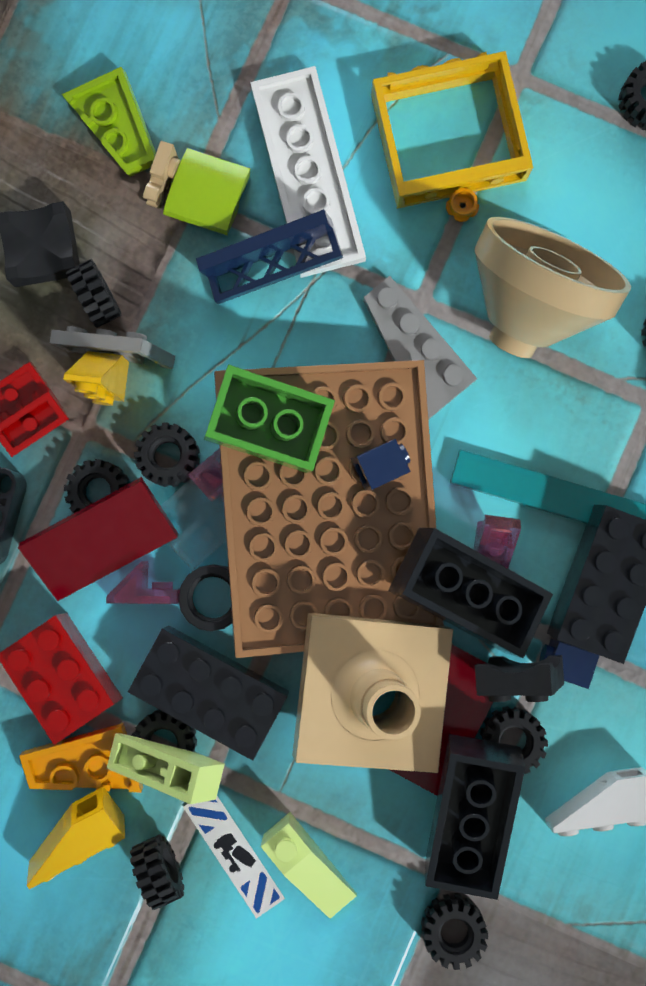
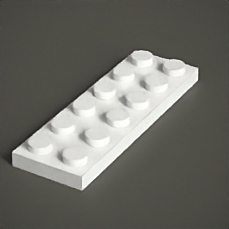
(307, 160)

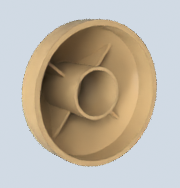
(542, 286)

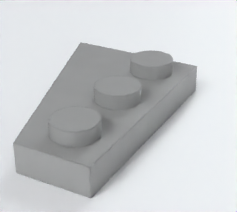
(132, 347)

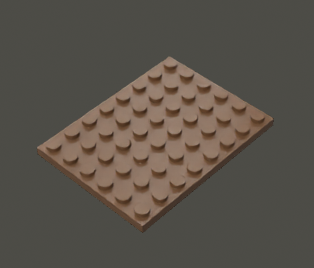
(317, 535)

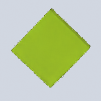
(206, 191)

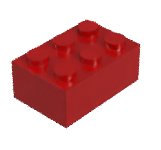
(59, 677)

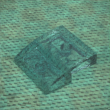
(198, 523)

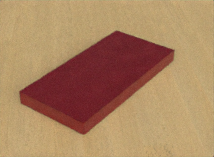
(98, 539)
(462, 713)

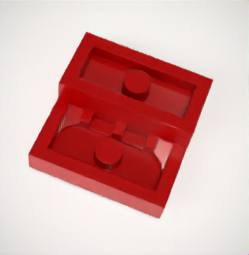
(27, 409)

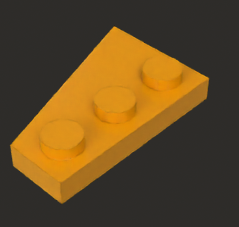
(76, 763)

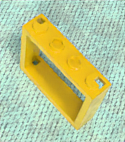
(446, 76)

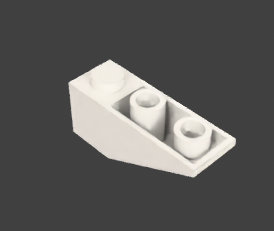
(608, 801)

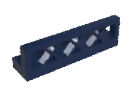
(270, 244)

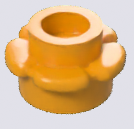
(464, 196)

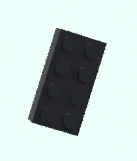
(604, 586)
(470, 591)
(208, 692)
(474, 816)

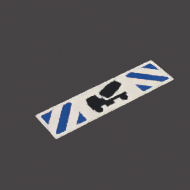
(235, 855)

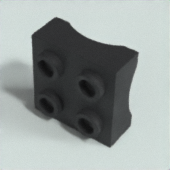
(38, 244)
(507, 678)

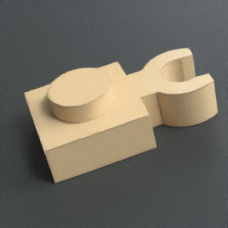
(162, 172)

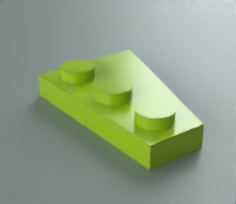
(115, 118)

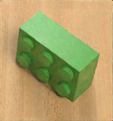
(269, 419)

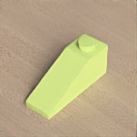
(166, 768)
(306, 866)

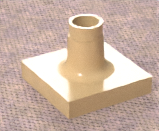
(345, 672)

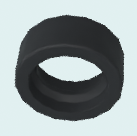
(186, 601)

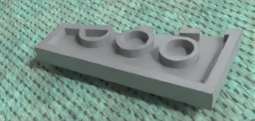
(414, 338)

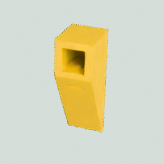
(99, 377)
(81, 832)

